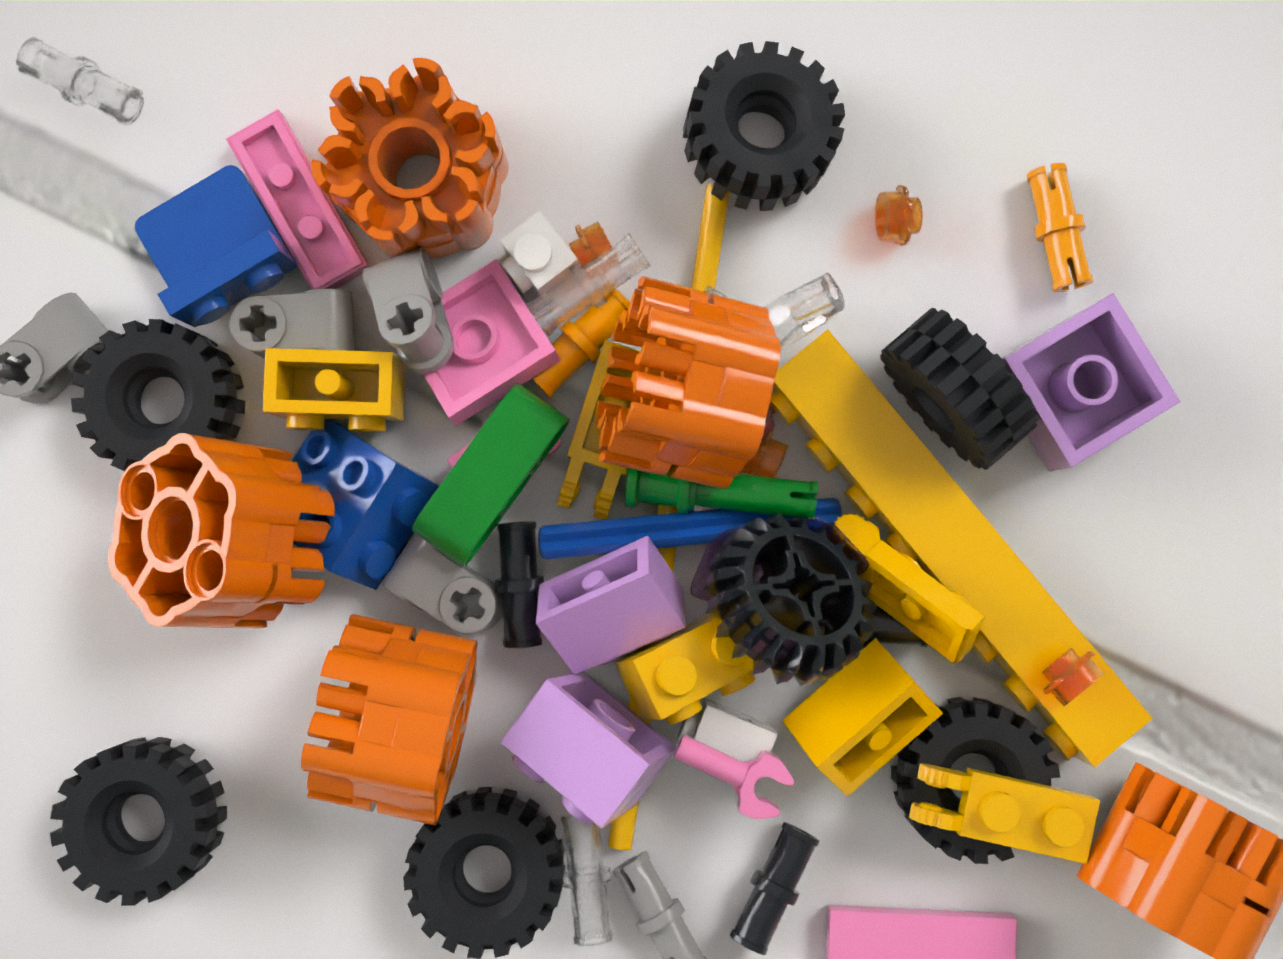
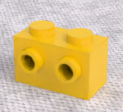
(334, 385)
(677, 672)
(860, 716)

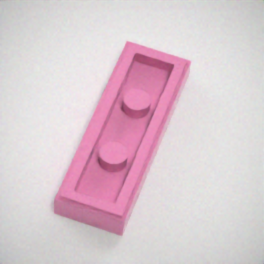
(296, 203)
(918, 934)

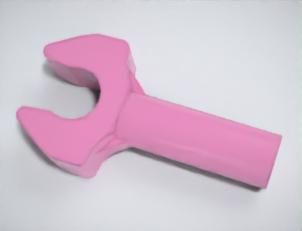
(737, 773)

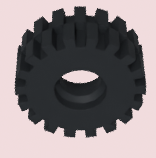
(774, 87)
(125, 369)
(959, 388)
(961, 730)
(95, 828)
(479, 917)

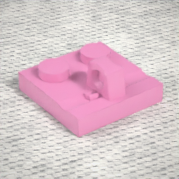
(493, 344)

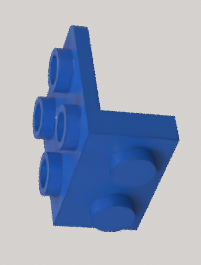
(213, 247)
(372, 501)

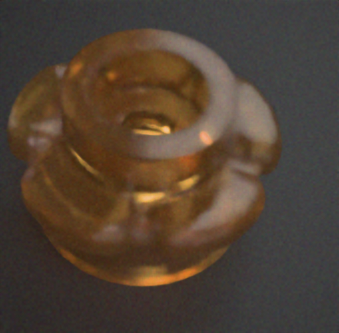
(897, 216)
(591, 242)
(767, 458)
(1071, 675)

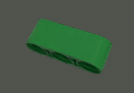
(490, 474)

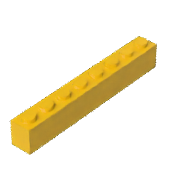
(952, 542)

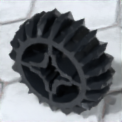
(781, 615)

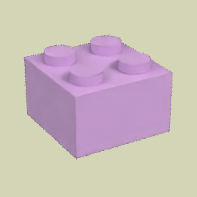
(1089, 383)
(587, 748)

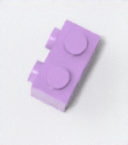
(611, 606)

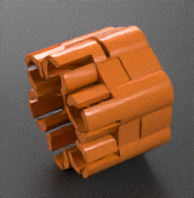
(408, 119)
(693, 387)
(212, 534)
(396, 719)
(1188, 866)

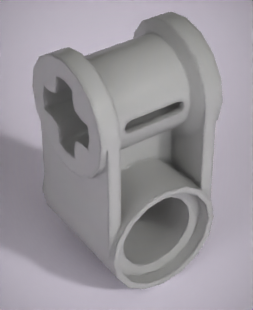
(411, 310)
(304, 321)
(53, 347)
(436, 586)

